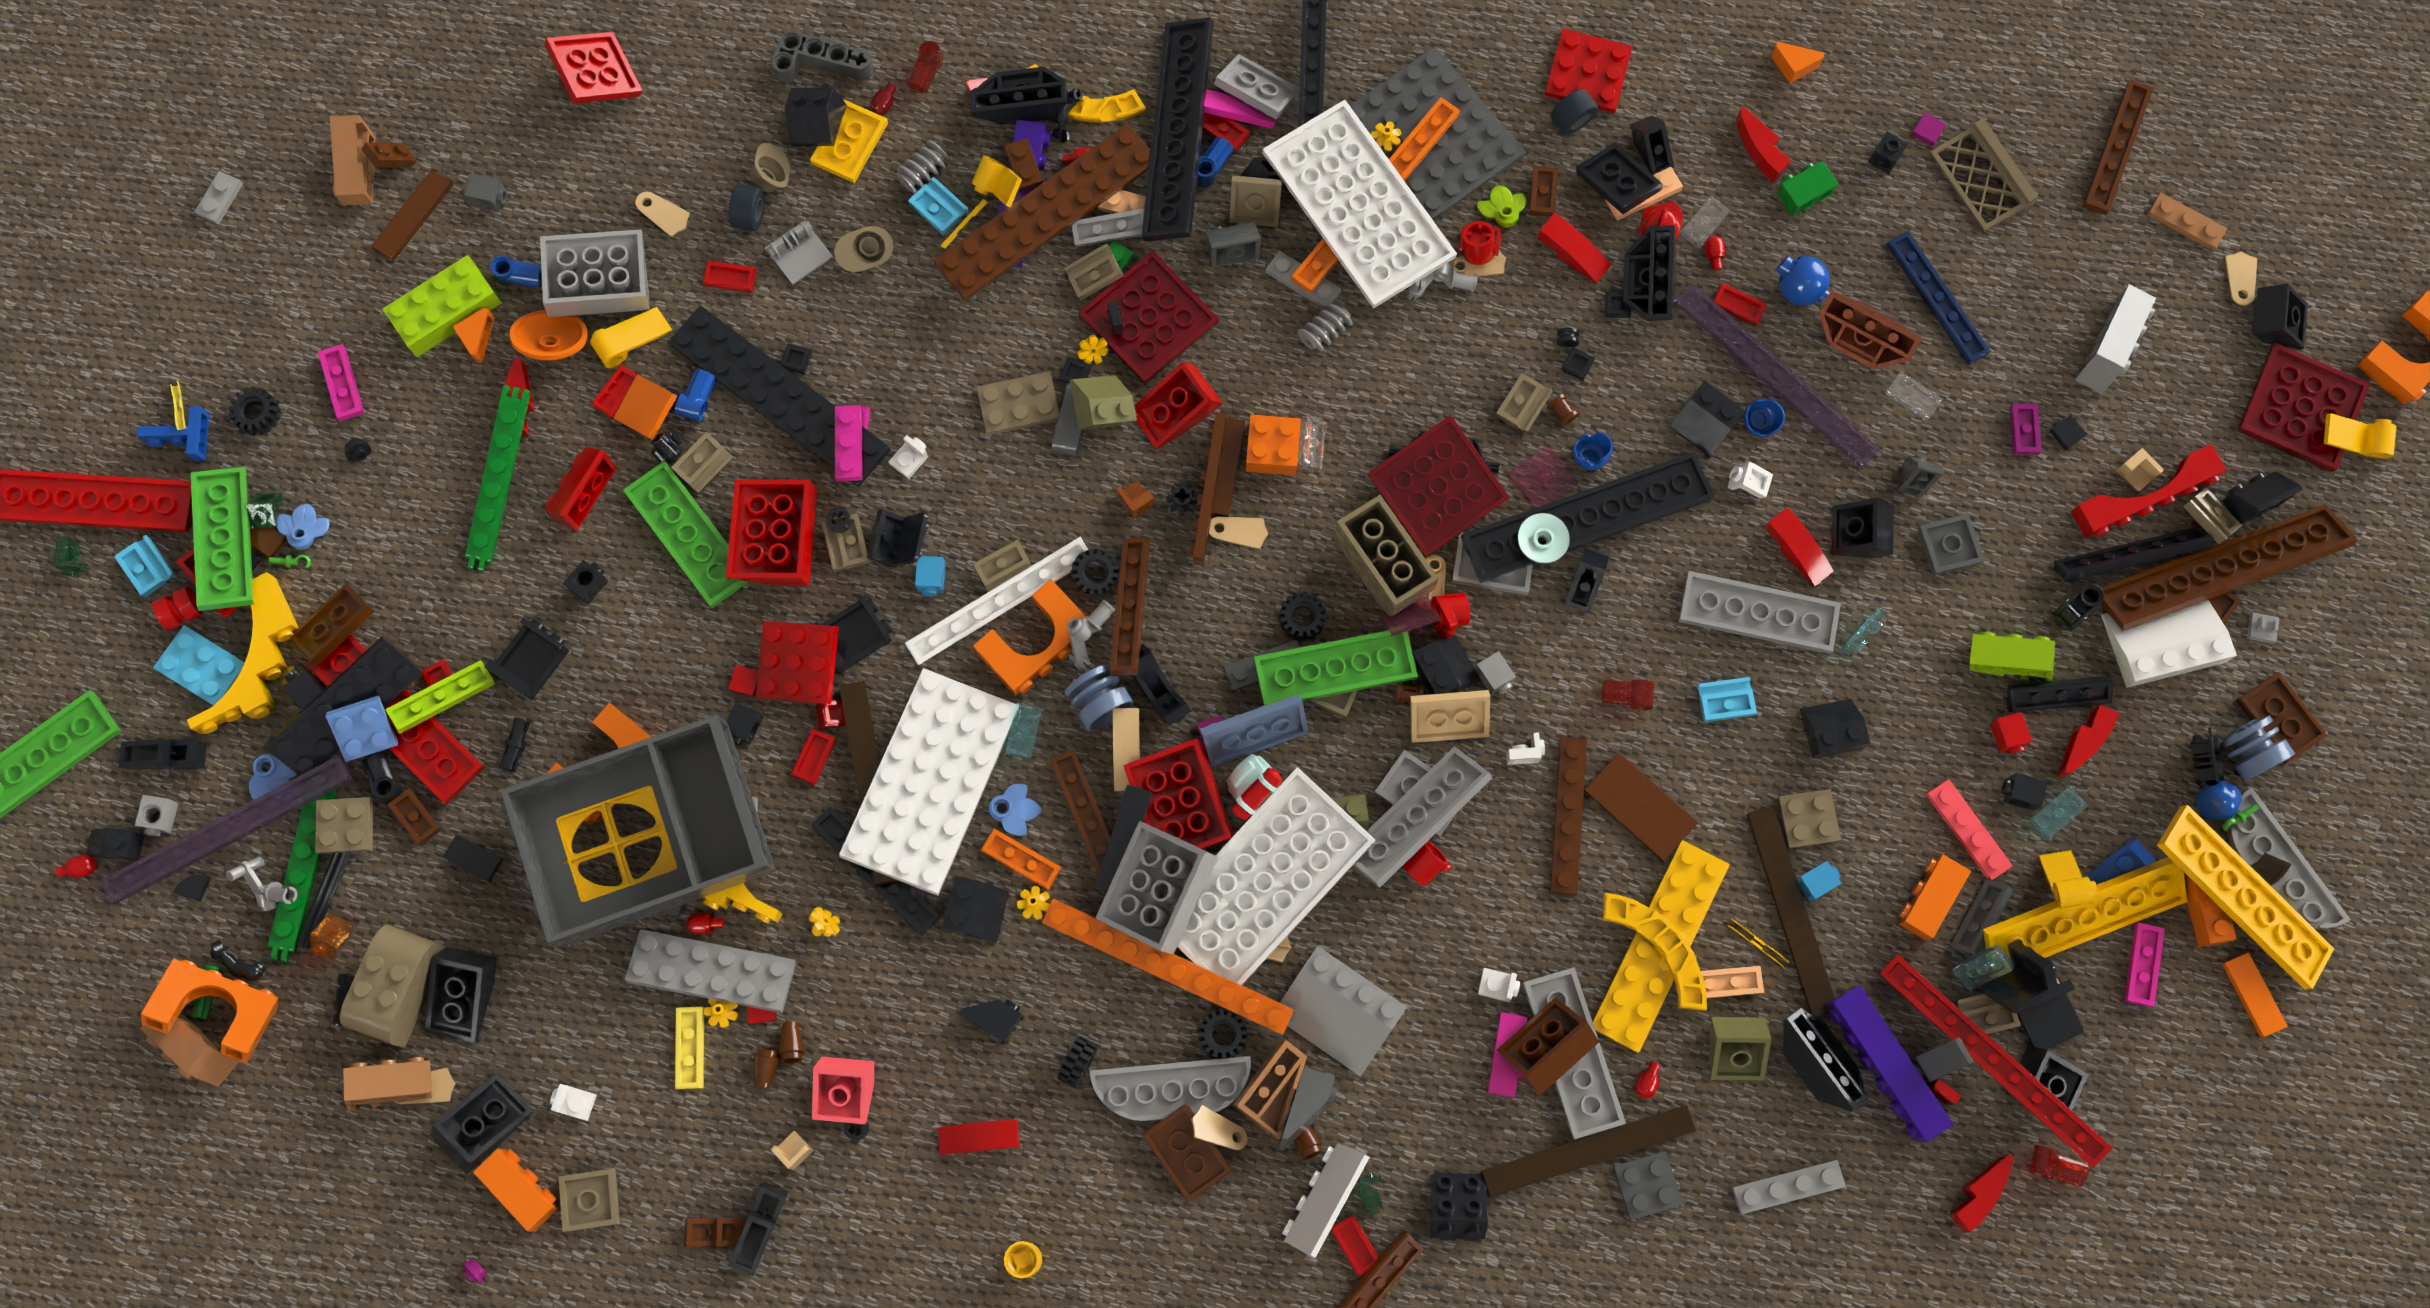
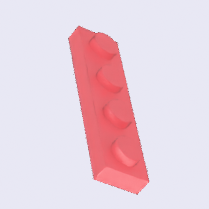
(1969, 830)

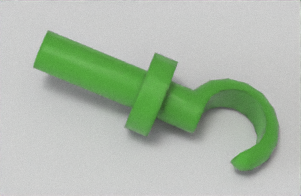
(288, 561)
(2240, 817)

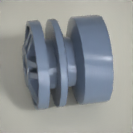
(1097, 694)
(2256, 748)

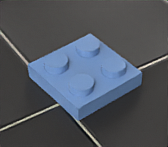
(362, 728)

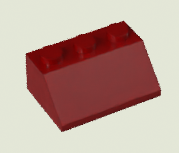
(580, 487)

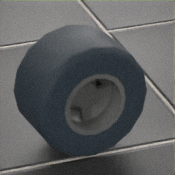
(1574, 111)
(746, 207)

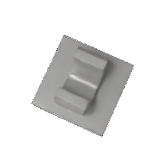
(2263, 628)

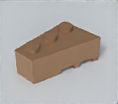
(351, 167)
(191, 1051)
(387, 1082)
(1272, 1088)

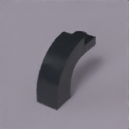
(1158, 690)

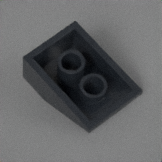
(459, 993)
(480, 1123)

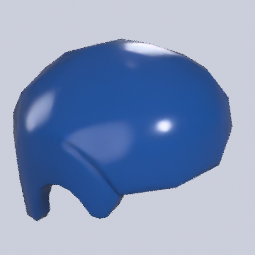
(1767, 412)
(1599, 445)
(2219, 801)

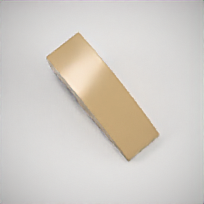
(1125, 743)

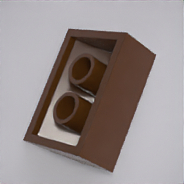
(1548, 1046)

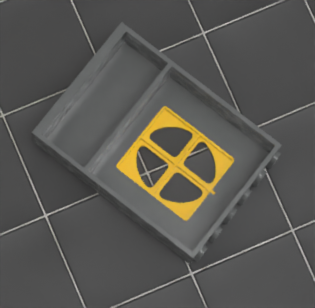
(700, 812)

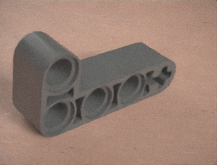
(854, 64)

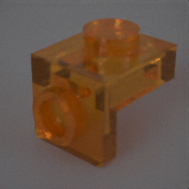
(329, 935)

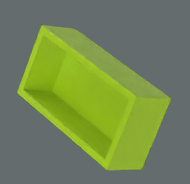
(433, 308)

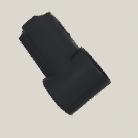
(381, 776)

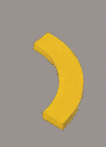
(1107, 109)
(1669, 943)

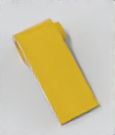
(997, 179)
(615, 342)
(2365, 439)
(2066, 880)

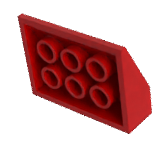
(772, 532)
(1184, 795)

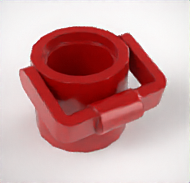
(1478, 242)
(1453, 611)
(1426, 864)

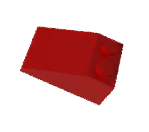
(1176, 405)

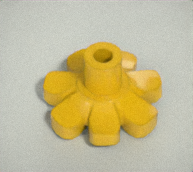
(1386, 136)
(1092, 349)
(1035, 908)
(824, 922)
(720, 1016)

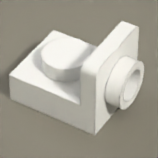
(909, 456)
(1750, 478)
(1523, 755)
(1498, 985)
(572, 1102)

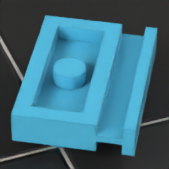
(938, 206)
(145, 566)
(1726, 699)

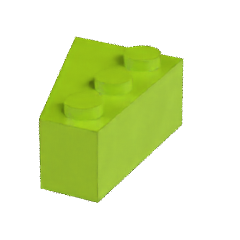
(2013, 655)

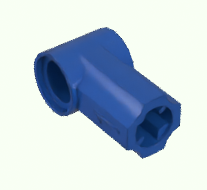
(1213, 161)
(519, 272)
(695, 399)

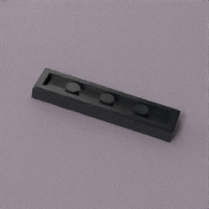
(2060, 694)
(1131, 811)

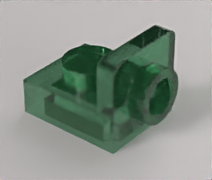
(262, 509)
(65, 555)
(1370, 1199)

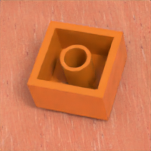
(1273, 445)

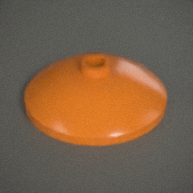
(548, 337)

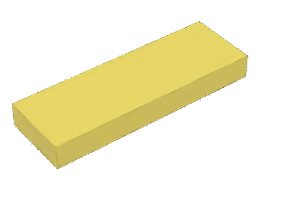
(689, 1048)

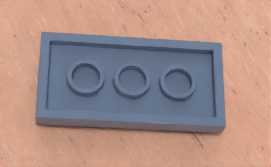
(1254, 730)

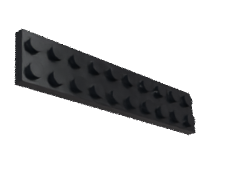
(1177, 130)
(768, 388)
(1594, 513)

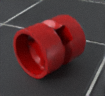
(174, 610)

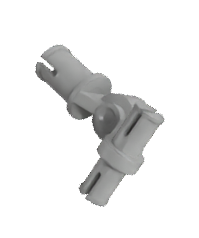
(1446, 275)
(1081, 630)
(266, 895)

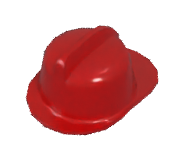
(1662, 215)

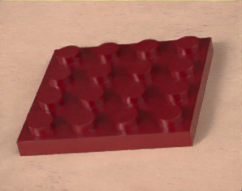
(1157, 317)
(2293, 402)
(1438, 485)

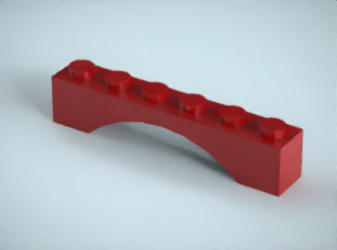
(2103, 511)

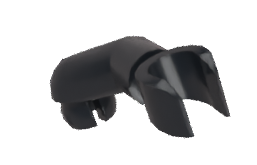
(1073, 96)
(236, 968)

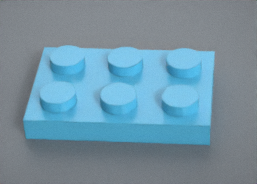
(199, 665)

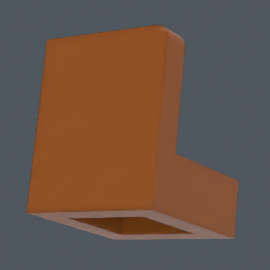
(1135, 499)

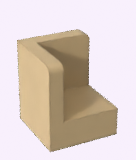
(2139, 470)
(792, 1150)

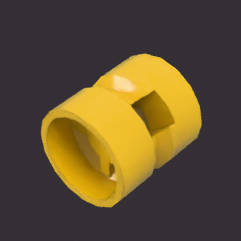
(1023, 1259)

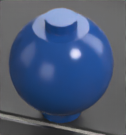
(1803, 280)

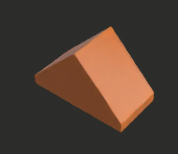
(1795, 60)
(475, 332)

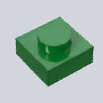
(1122, 254)

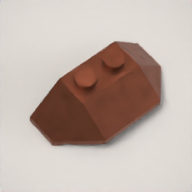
(1866, 332)

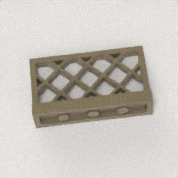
(2004, 169)

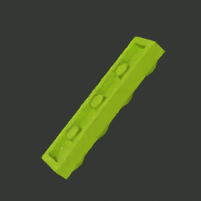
(439, 697)

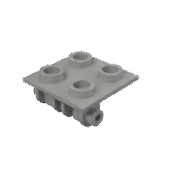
(798, 252)

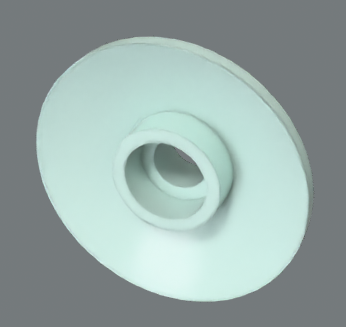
(1546, 527)

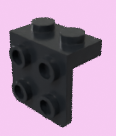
(897, 538)
(2027, 982)
(2051, 1018)
(1458, 1206)

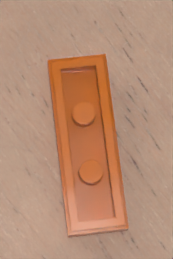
(1021, 859)
(2254, 995)

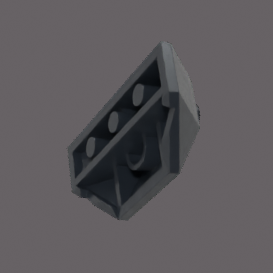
(1019, 95)
(1652, 274)
(1822, 1061)

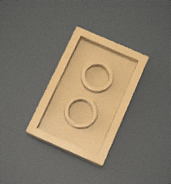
(1449, 716)

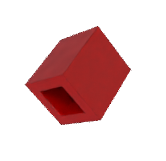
(2011, 733)

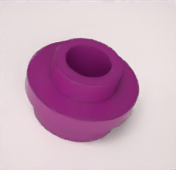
(473, 1271)

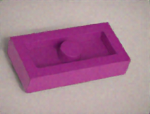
(2025, 429)

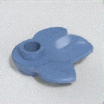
(302, 523)
(264, 782)
(1018, 809)

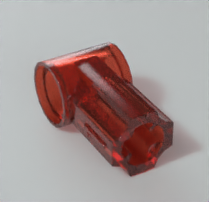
(925, 68)
(1634, 693)
(2052, 1165)

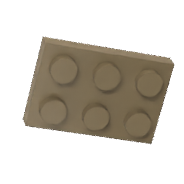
(1018, 403)

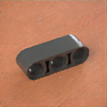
(1066, 434)

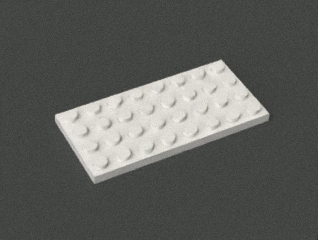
(1359, 203)
(929, 782)
(1271, 878)

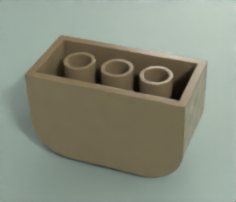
(1384, 556)
(390, 986)

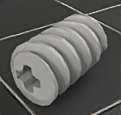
(921, 166)
(1325, 326)

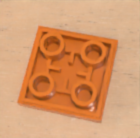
(645, 407)

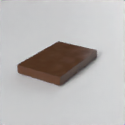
(331, 624)
(2288, 713)
(1188, 1161)

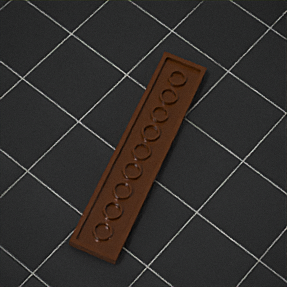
(1044, 212)
(2226, 567)

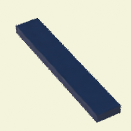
(1938, 298)

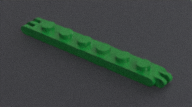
(497, 477)
(301, 876)

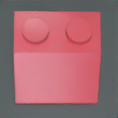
(842, 1090)

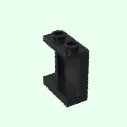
(858, 633)
(529, 659)

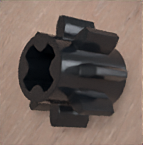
(666, 446)
(1189, 499)

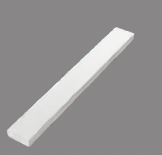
(994, 602)

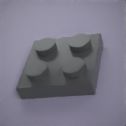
(1950, 544)
(1647, 1185)

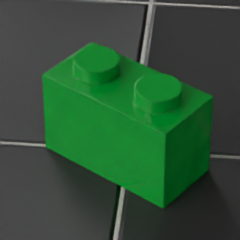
(1807, 187)

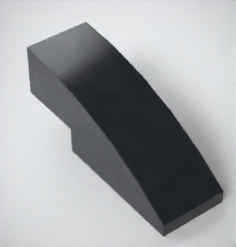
(163, 754)
(758, 1228)

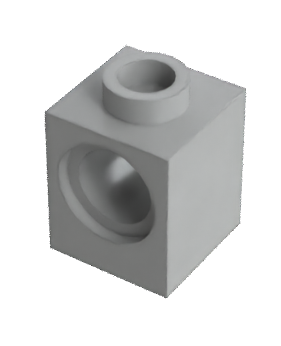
(1495, 674)
(149, 807)

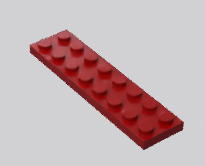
(95, 500)
(425, 748)

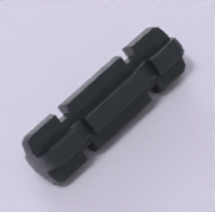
(344, 982)

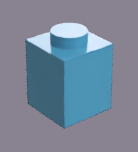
(930, 575)
(1819, 881)

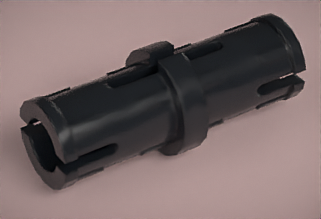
(514, 745)

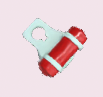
(1252, 785)

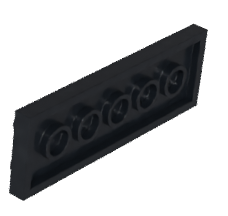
(308, 736)

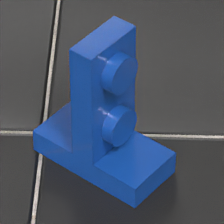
(192, 437)
(2124, 860)

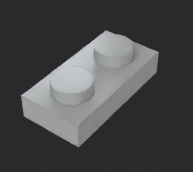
(218, 197)

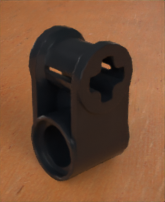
(2076, 608)

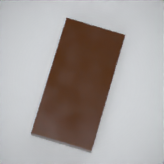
(1640, 807)

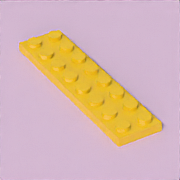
(2245, 897)
(2118, 904)
(1644, 973)

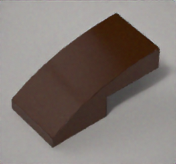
(712, 1232)

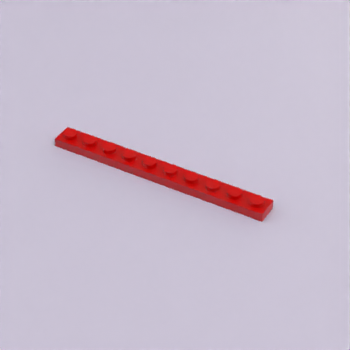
(1997, 1062)

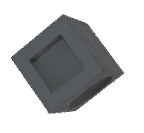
(485, 192)

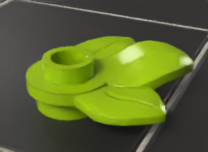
(1502, 203)

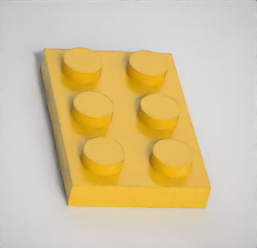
(853, 145)

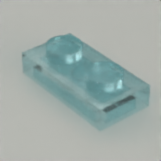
(1858, 640)
(1024, 731)
(2058, 812)
(1983, 967)

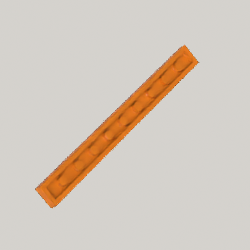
(1404, 160)
(1169, 967)

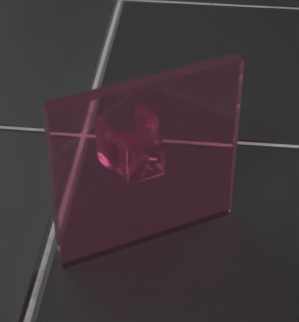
(1543, 477)
(1414, 616)

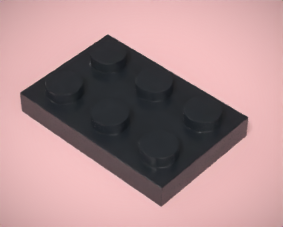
(1619, 178)

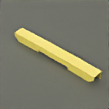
(178, 407)

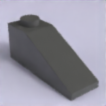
(1918, 476)
(1941, 1059)
(1308, 1104)

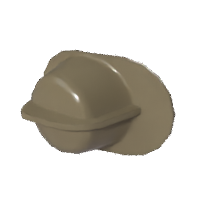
(770, 168)
(863, 248)

